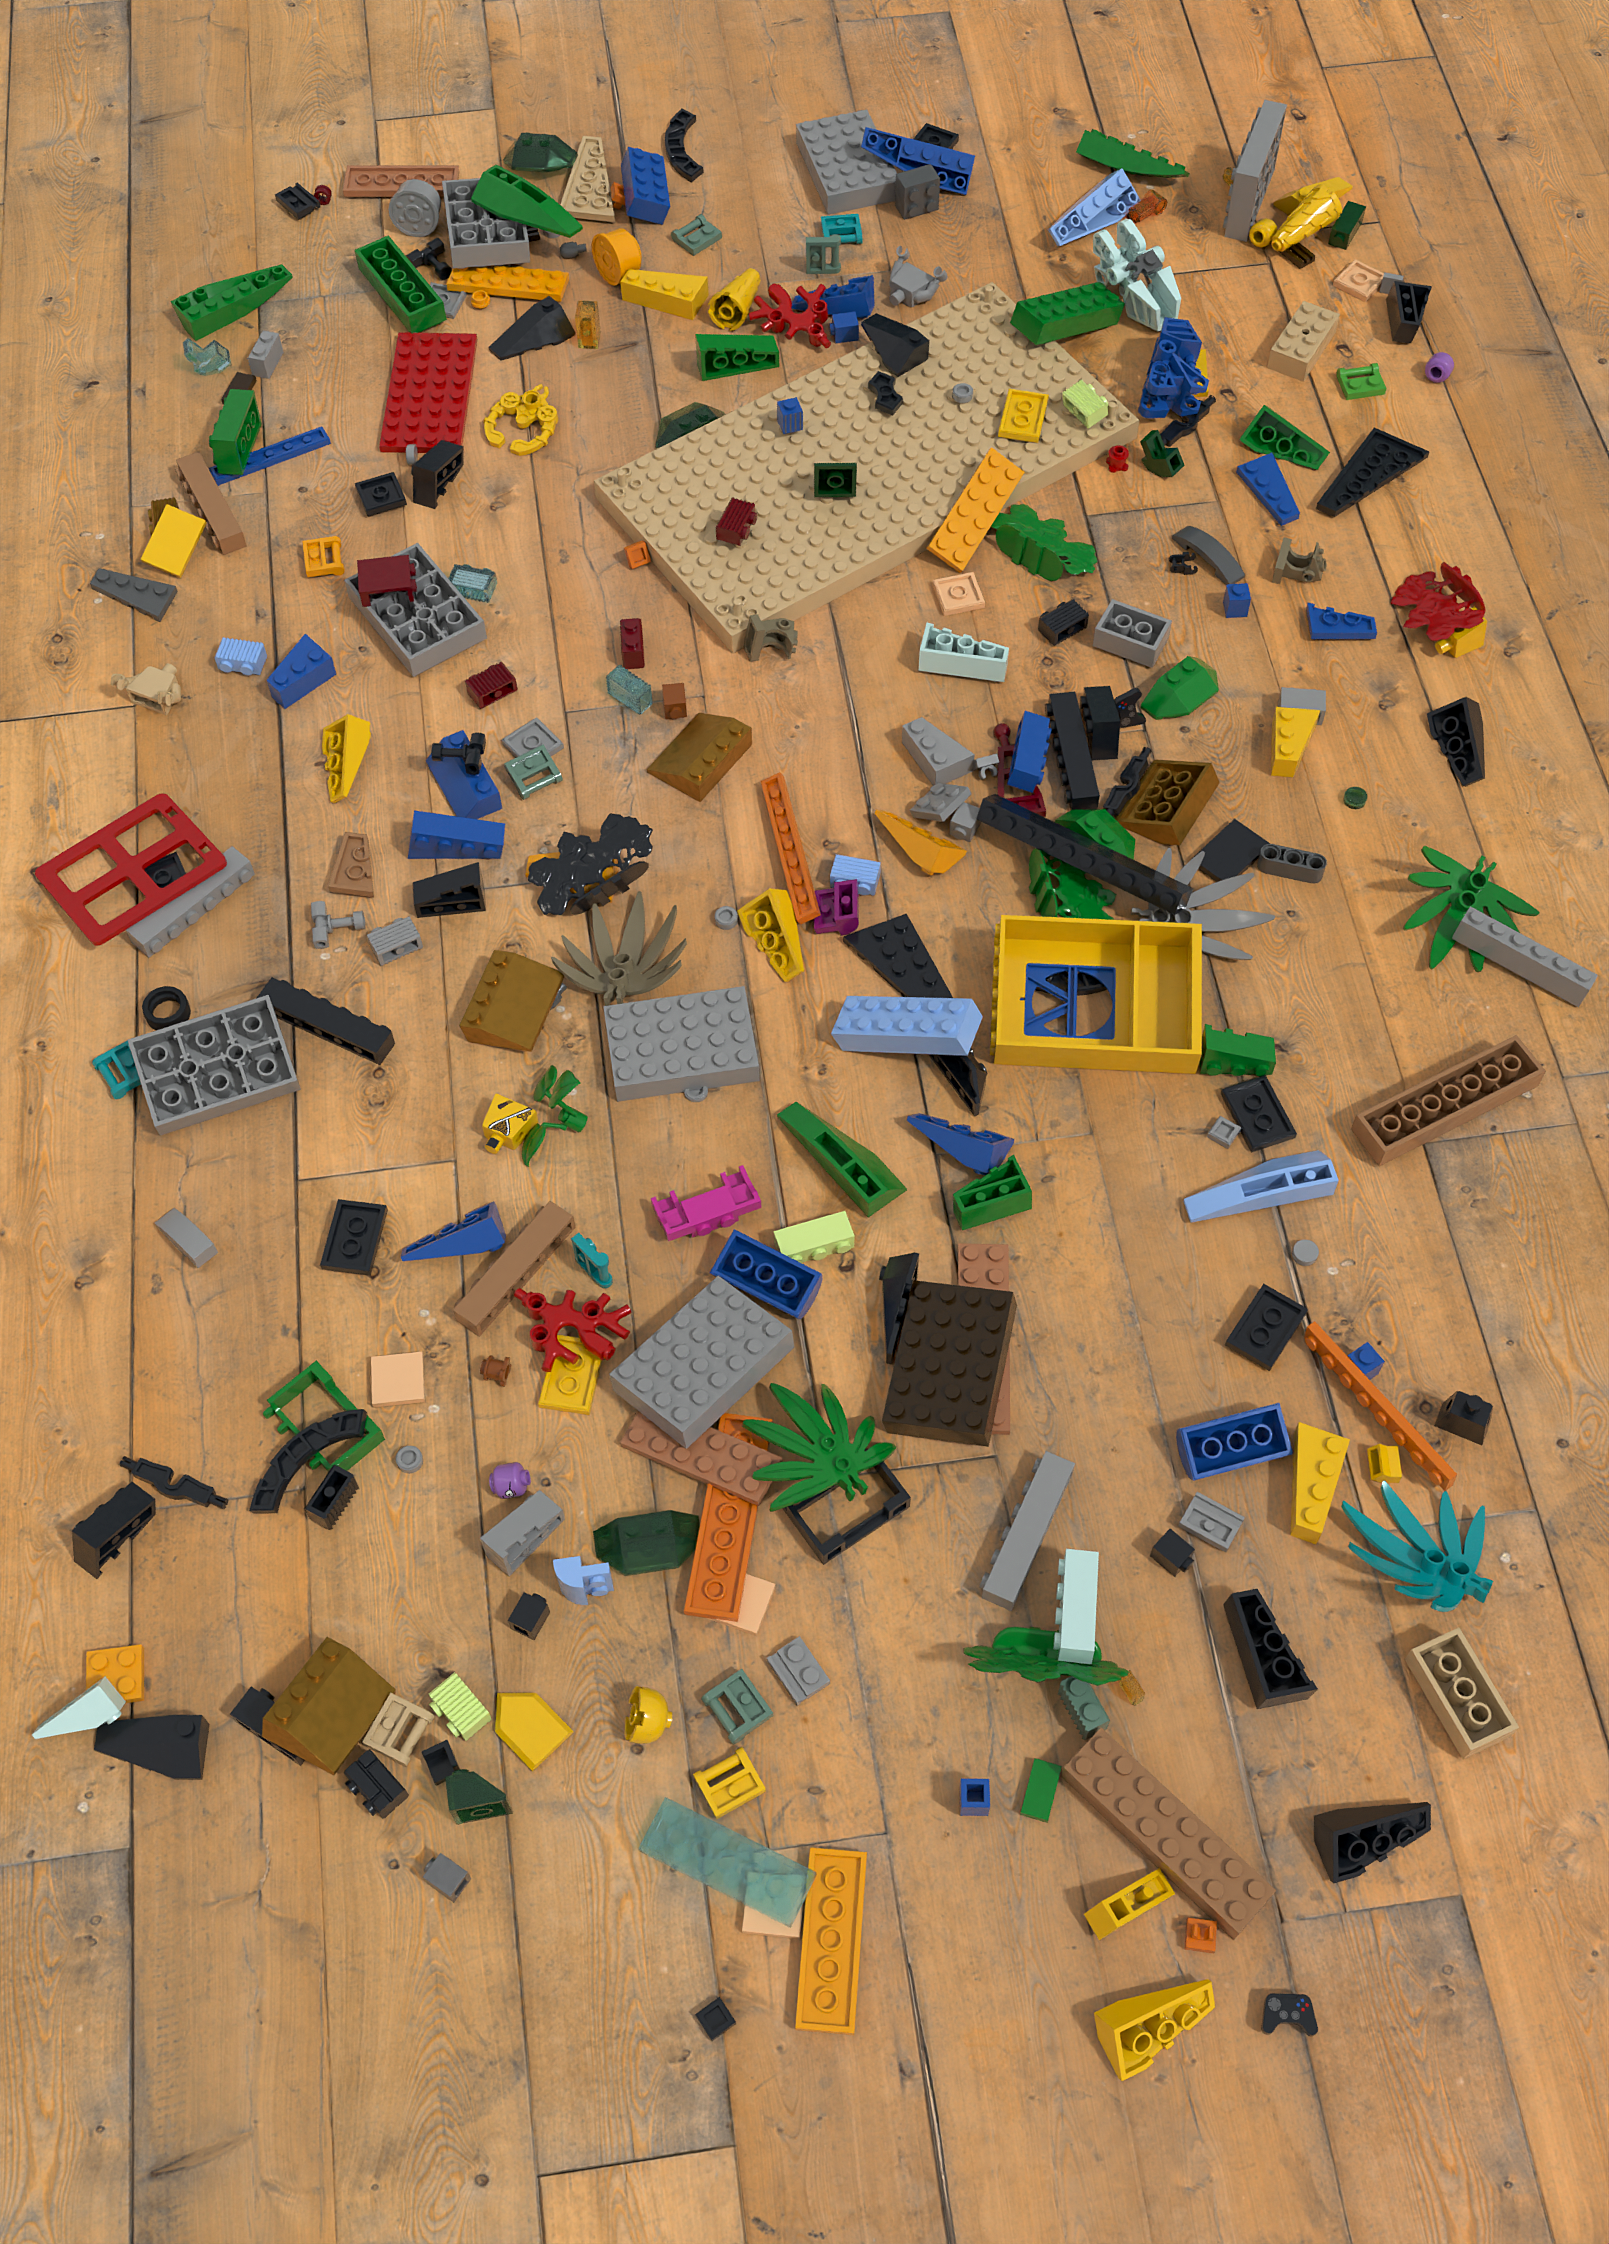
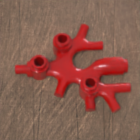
(816, 311)
(558, 1316)

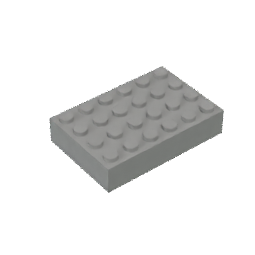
(839, 167)
(1254, 170)
(478, 235)
(430, 627)
(681, 1043)
(213, 1065)
(702, 1361)

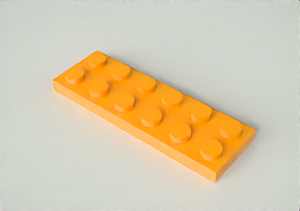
(510, 281)
(975, 510)
(831, 1942)

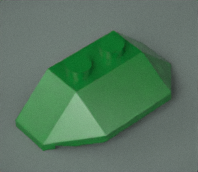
(1181, 689)
(1101, 828)

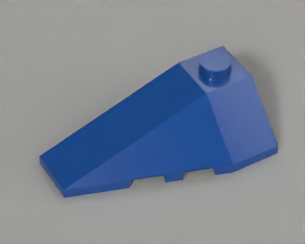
(852, 297)
(971, 1148)
(475, 1234)

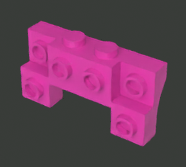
(708, 1210)

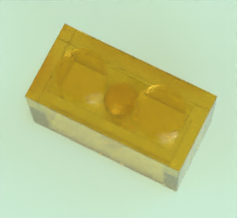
(587, 324)

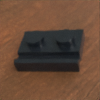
(297, 200)

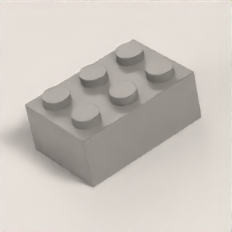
(1132, 633)

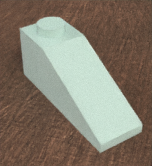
(87, 1711)

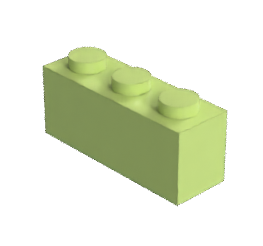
(816, 1238)

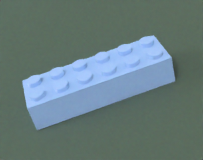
(907, 1025)

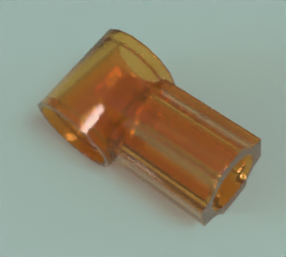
(1151, 203)

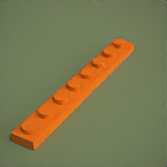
(790, 848)
(1383, 1410)

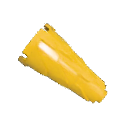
(1312, 214)
(732, 303)

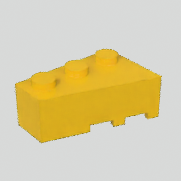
(1290, 737)

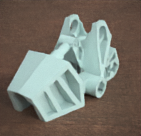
(1142, 304)

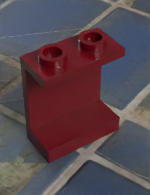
(385, 575)

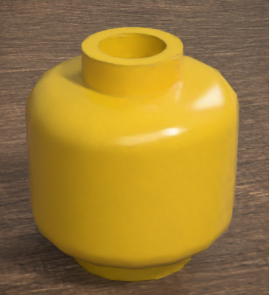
(1262, 232)

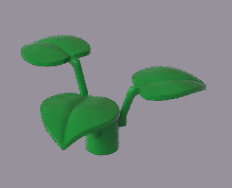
(568, 1116)

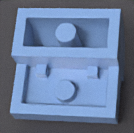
(579, 1580)

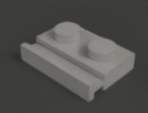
(1211, 1522)
(798, 1670)

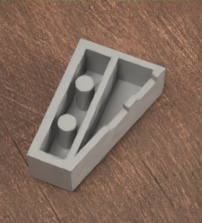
(936, 752)
(522, 1532)

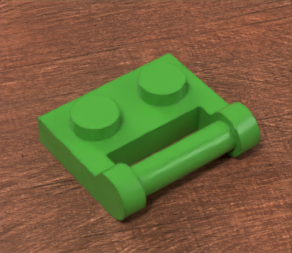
(1363, 386)

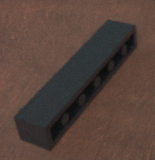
(1072, 751)
(329, 1021)

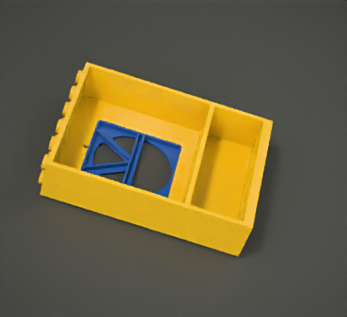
(1144, 965)

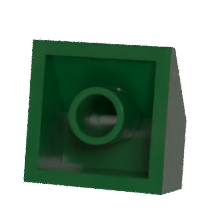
(835, 479)

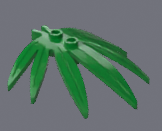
(1466, 890)
(833, 1456)

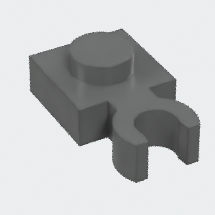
(1146, 264)

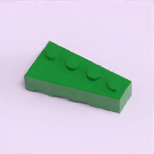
(734, 354)

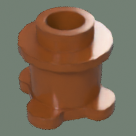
(496, 1369)

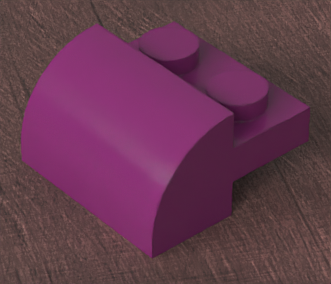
(838, 908)

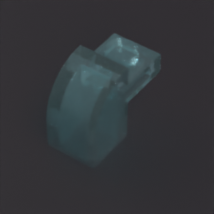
(207, 360)

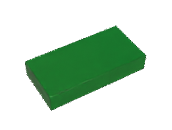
(1041, 1790)

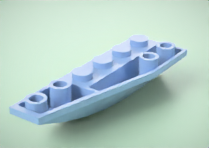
(1096, 209)
(1265, 1186)

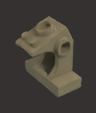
(1310, 566)
(769, 632)

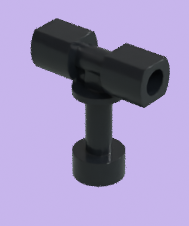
(429, 257)
(470, 753)

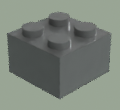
(917, 191)

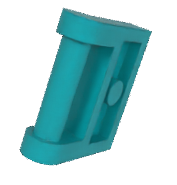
(843, 225)
(125, 1063)
(591, 1261)

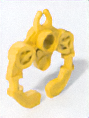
(529, 407)

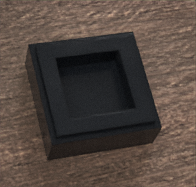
(715, 2019)

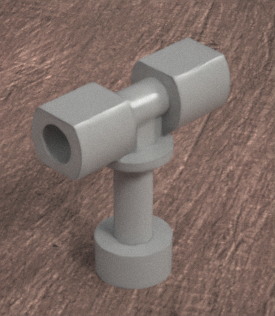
(324, 923)

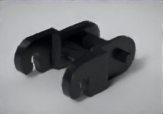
(1182, 568)

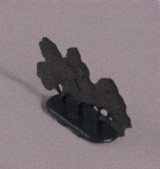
(584, 862)

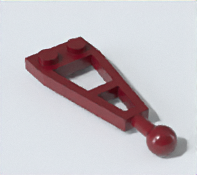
(1031, 802)

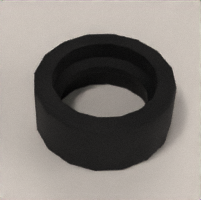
(162, 995)

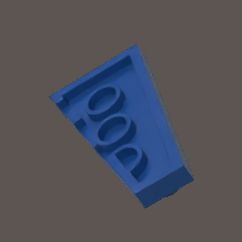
(1270, 487)

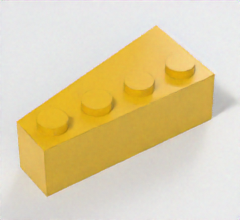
(665, 292)
(1316, 1471)

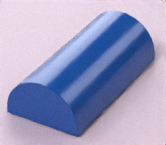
(768, 1274)
(1233, 1442)

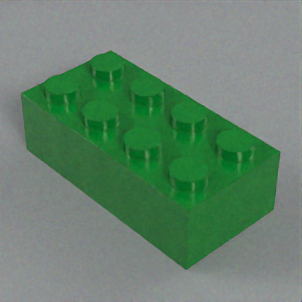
(235, 432)

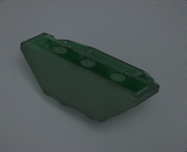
(539, 153)
(685, 421)
(647, 1541)

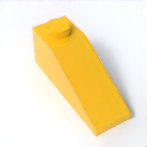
(1129, 1903)

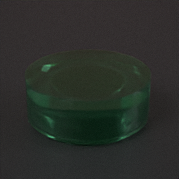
(1355, 798)

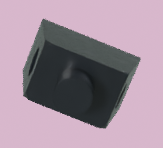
(1465, 1416)

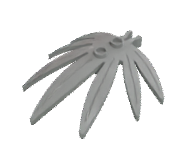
(1211, 919)

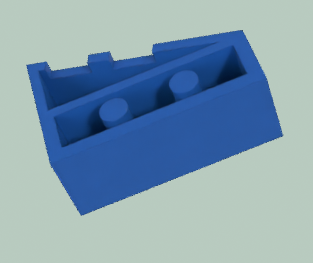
(300, 672)

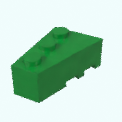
(1236, 1053)
(993, 1196)

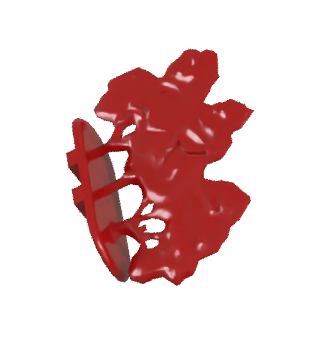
(1440, 610)

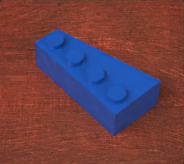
(454, 837)

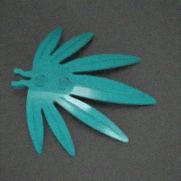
(1442, 1576)

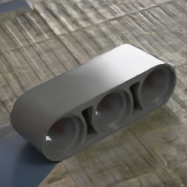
(1291, 863)

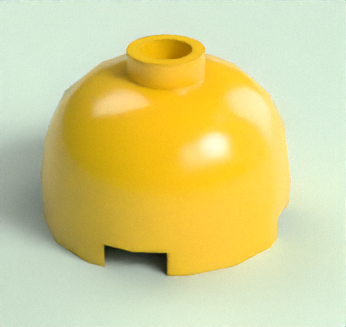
(647, 1716)

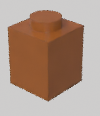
(674, 700)

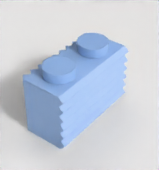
(240, 656)
(850, 868)

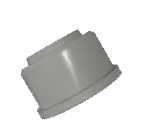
(415, 208)

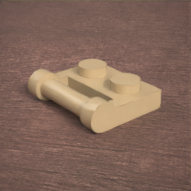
(391, 1723)

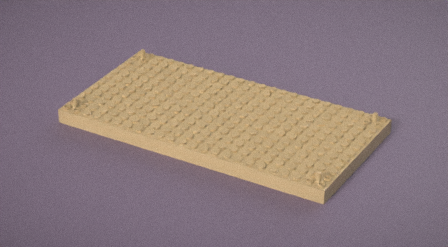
(907, 468)

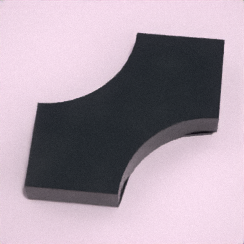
(887, 398)

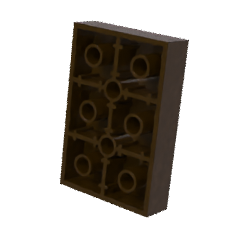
(950, 1363)

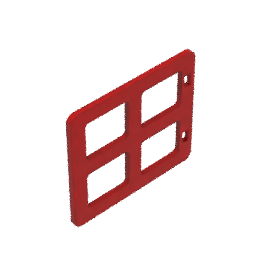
(130, 869)

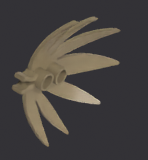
(622, 971)

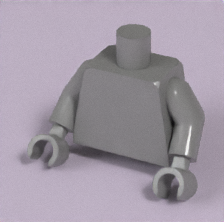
(910, 283)

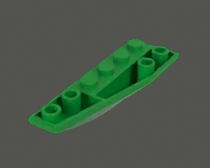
(1116, 155)
(522, 202)
(227, 300)
(845, 1160)

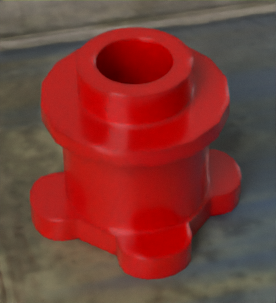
(1117, 459)

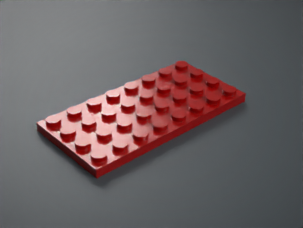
(428, 390)

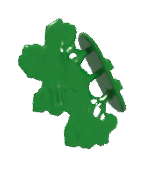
(1040, 544)
(1079, 896)
(1033, 1657)

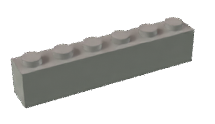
(169, 921)
(1524, 956)
(1027, 1531)

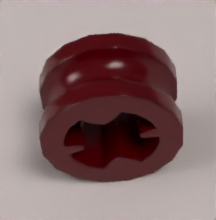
(323, 190)

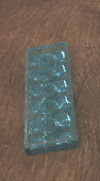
(728, 1862)

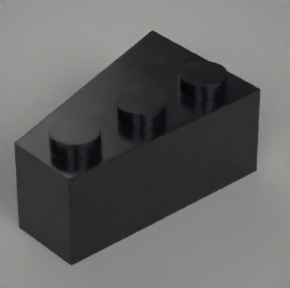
(1406, 309)

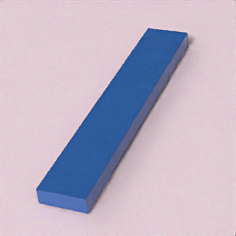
(277, 453)

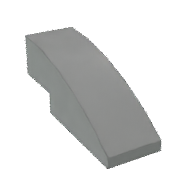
(187, 1237)

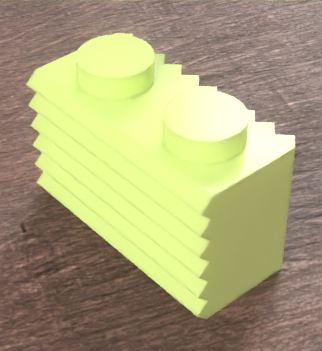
(1085, 403)
(459, 1706)

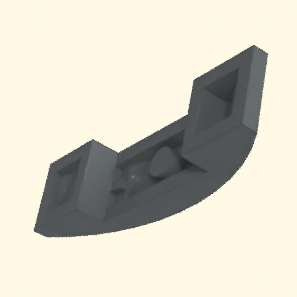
(1212, 551)

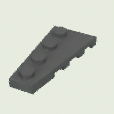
(143, 594)

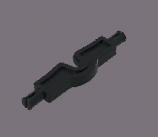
(1179, 429)
(1131, 777)
(185, 1488)

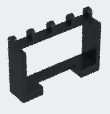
(839, 1543)

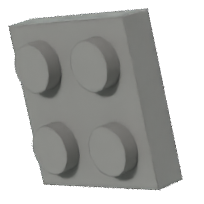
(940, 802)

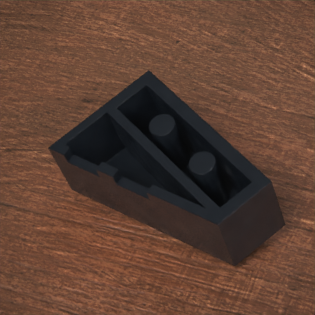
(434, 472)
(1101, 722)
(450, 892)
(110, 1527)

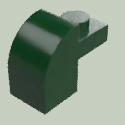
(1158, 459)

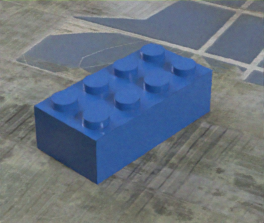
(645, 185)

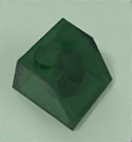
(474, 1798)

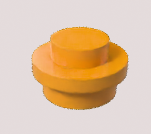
(480, 299)

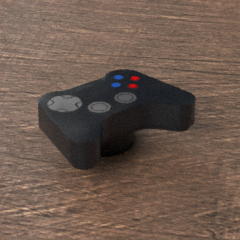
(1127, 708)
(1288, 2009)

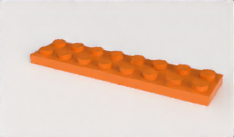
(723, 1541)

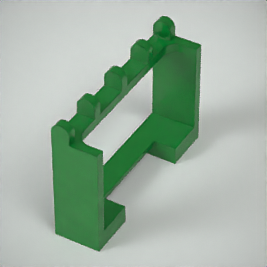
(317, 1373)

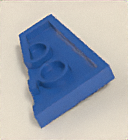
(1335, 625)

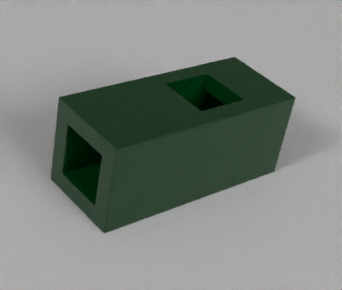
(1347, 225)

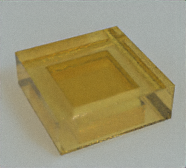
(1132, 1689)

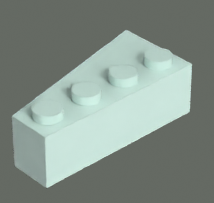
(961, 655)
(1077, 1606)

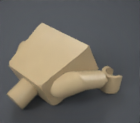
(151, 688)

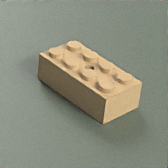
(1303, 341)
(1477, 1715)

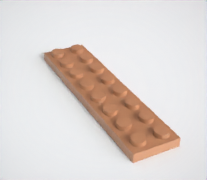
(988, 1268)

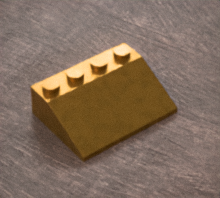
(702, 754)
(1169, 800)
(511, 1002)
(327, 1707)

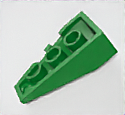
(1276, 435)

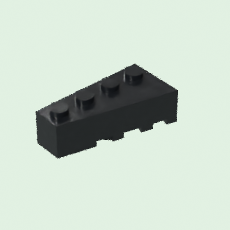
(1267, 1659)

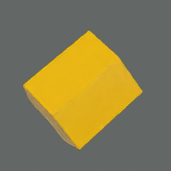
(1384, 1463)

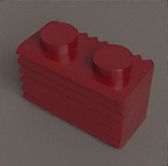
(736, 521)
(632, 643)
(491, 685)

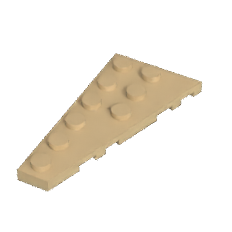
(588, 186)

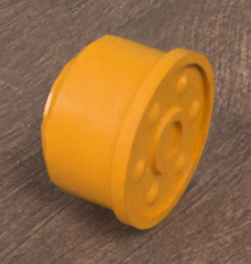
(615, 254)

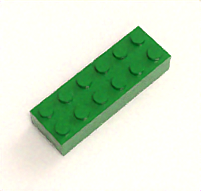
(400, 285)
(1067, 313)

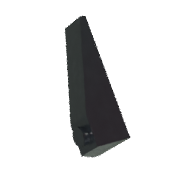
(536, 327)
(896, 343)
(1461, 738)
(896, 1290)
(160, 1743)
(1360, 1835)

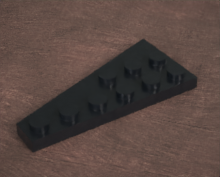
(1370, 468)
(899, 958)

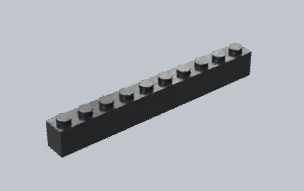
(1085, 854)

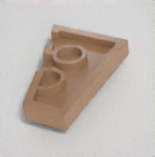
(353, 867)

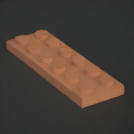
(386, 179)
(710, 1459)

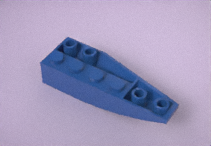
(907, 154)

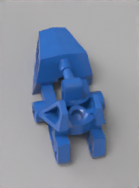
(1173, 372)

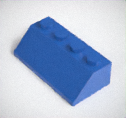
(467, 794)

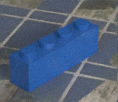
(1029, 752)

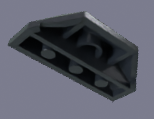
(965, 1077)

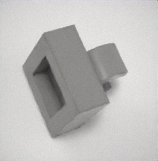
(986, 763)

